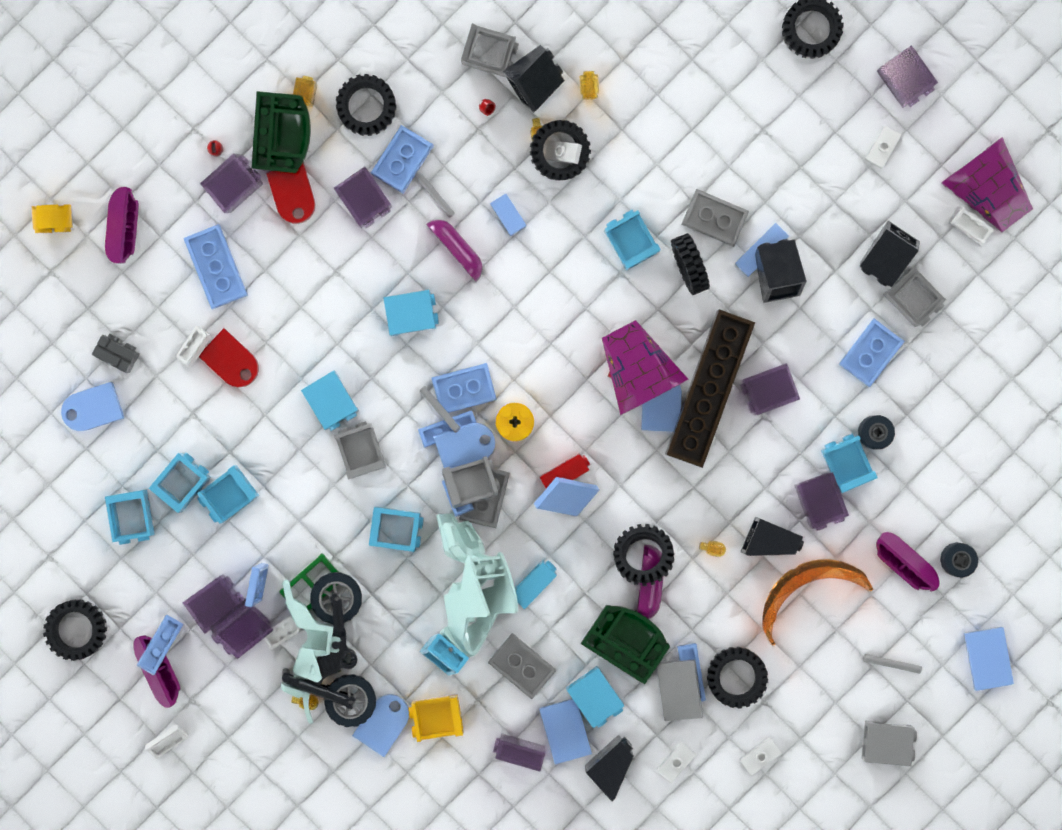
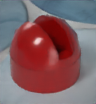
(487, 110)
(218, 147)

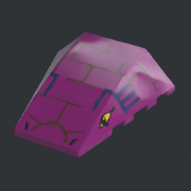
(992, 186)
(638, 367)

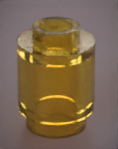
(589, 85)

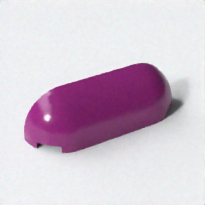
(121, 225)
(457, 247)
(906, 562)
(650, 595)
(164, 682)

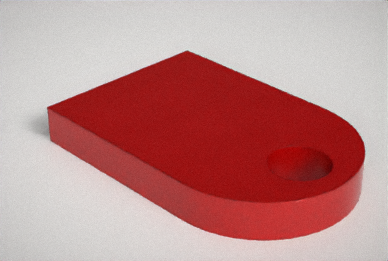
(292, 192)
(229, 358)

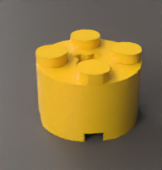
(52, 217)
(506, 414)

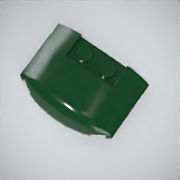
(280, 132)
(627, 641)

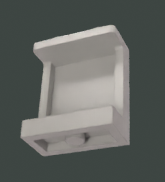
(360, 450)
(470, 482)
(888, 743)

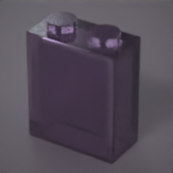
(907, 77)
(232, 183)
(363, 198)
(769, 389)
(821, 501)
(213, 602)
(241, 629)
(519, 752)

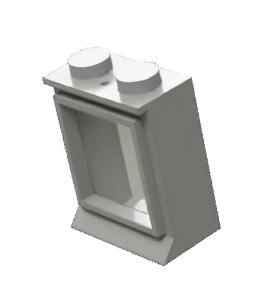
(489, 50)
(915, 297)

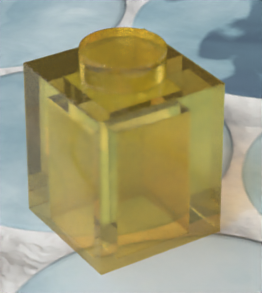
(307, 88)

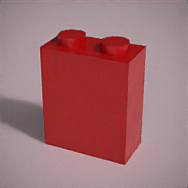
(569, 470)

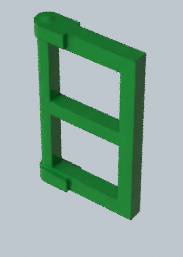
(321, 558)

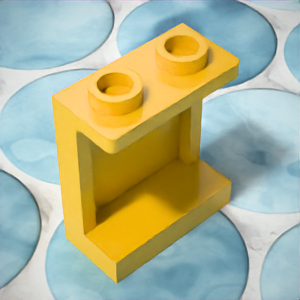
(436, 718)

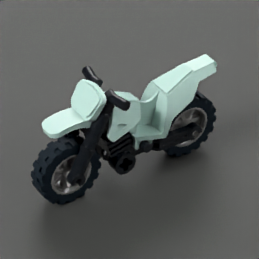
(330, 646)

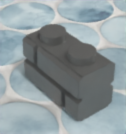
(115, 353)

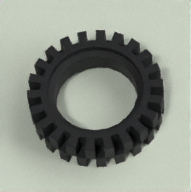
(802, 47)
(356, 84)
(538, 144)
(690, 264)
(631, 537)
(56, 642)
(743, 699)

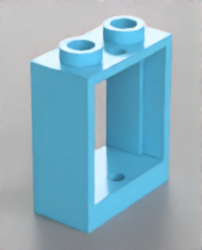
(170, 499)
(113, 517)
(376, 524)
(535, 583)
(437, 652)

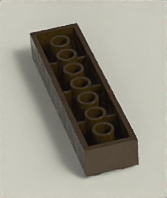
(710, 388)

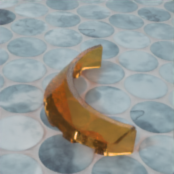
(802, 575)

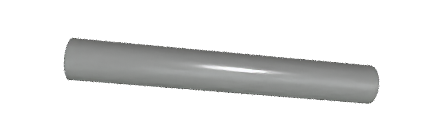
(434, 194)
(440, 409)
(892, 663)

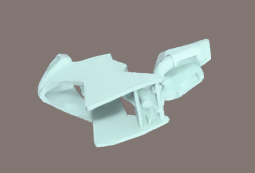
(466, 597)

